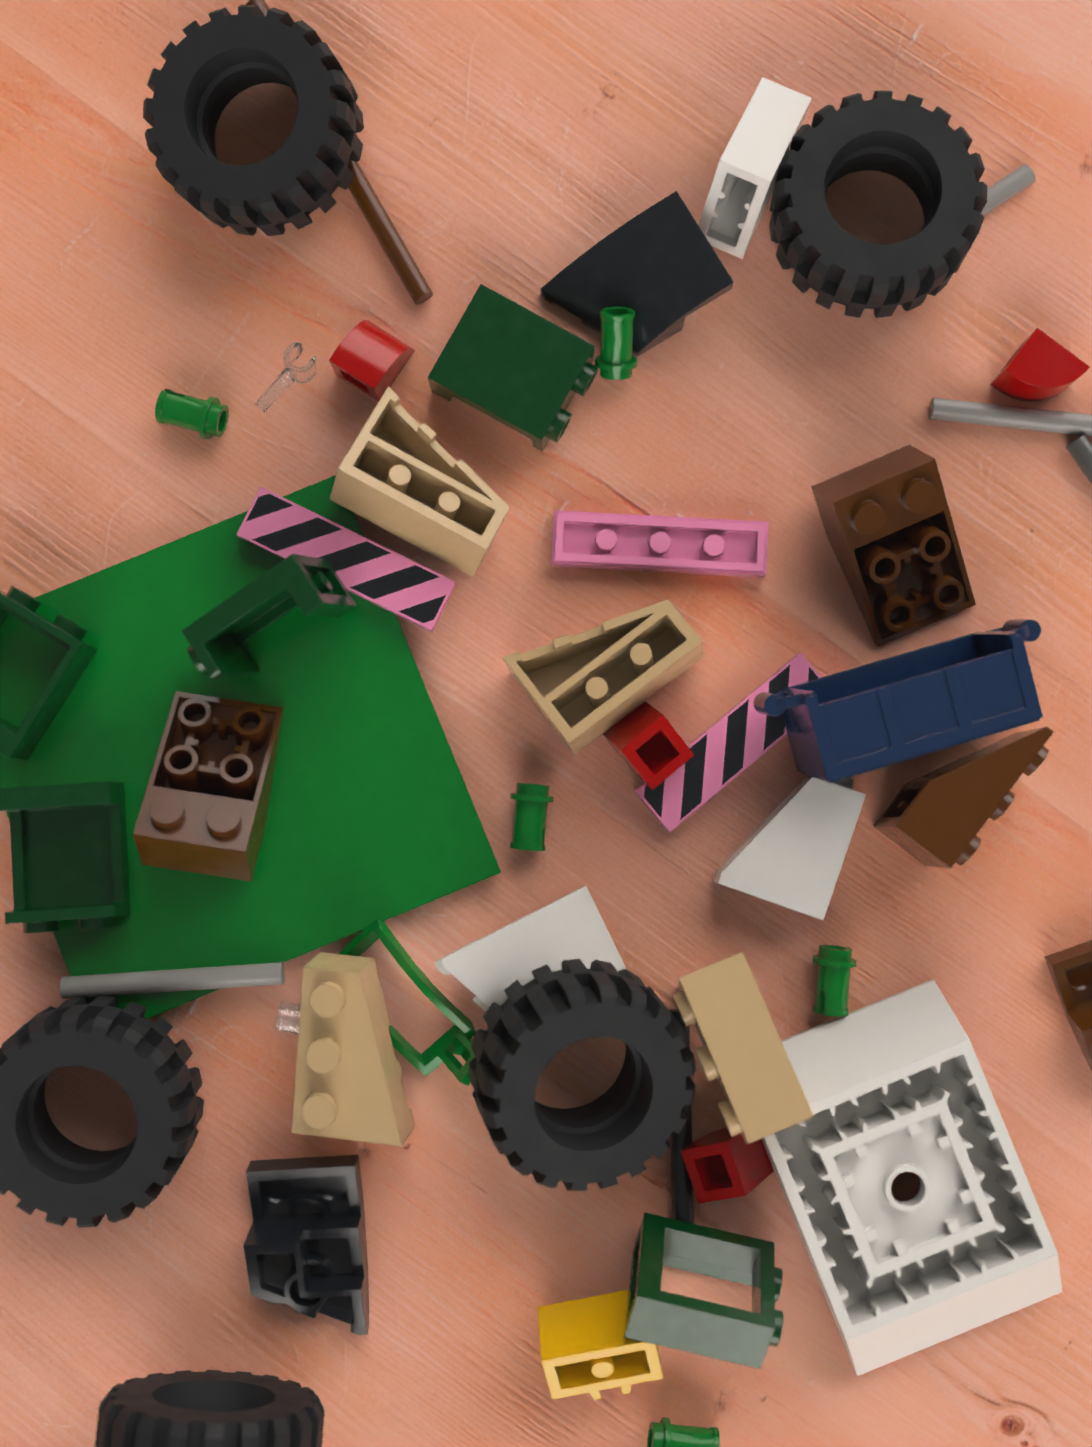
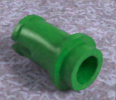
(616, 343)
(192, 413)
(530, 816)
(832, 979)
(673, 1435)

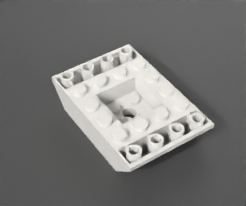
(891, 1097)

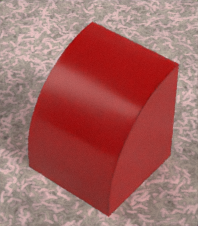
(370, 359)
(1039, 370)
(649, 744)
(725, 1165)

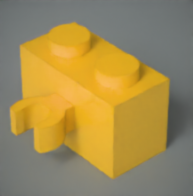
(587, 1348)

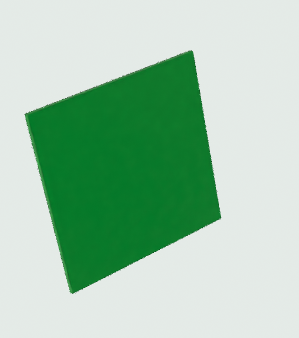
(363, 778)

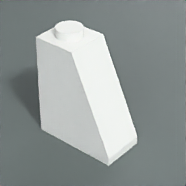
(751, 166)
(798, 848)

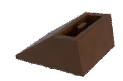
(896, 542)
(210, 787)
(946, 808)

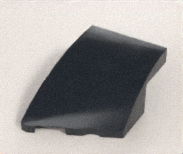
(650, 265)
(309, 1237)

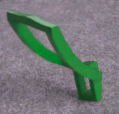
(454, 1041)

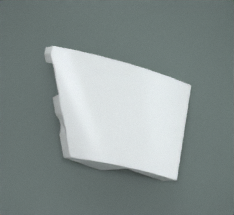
(547, 936)

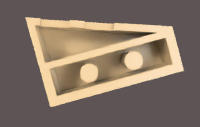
(417, 489)
(606, 672)
(741, 1049)
(346, 1058)

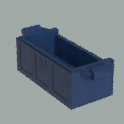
(909, 703)

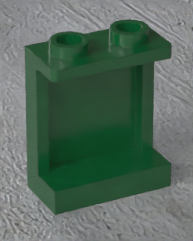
(514, 367)
(222, 634)
(68, 855)

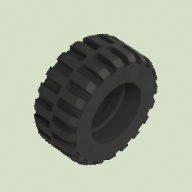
(212, 69)
(889, 139)
(621, 1125)
(83, 1182)
(210, 1412)

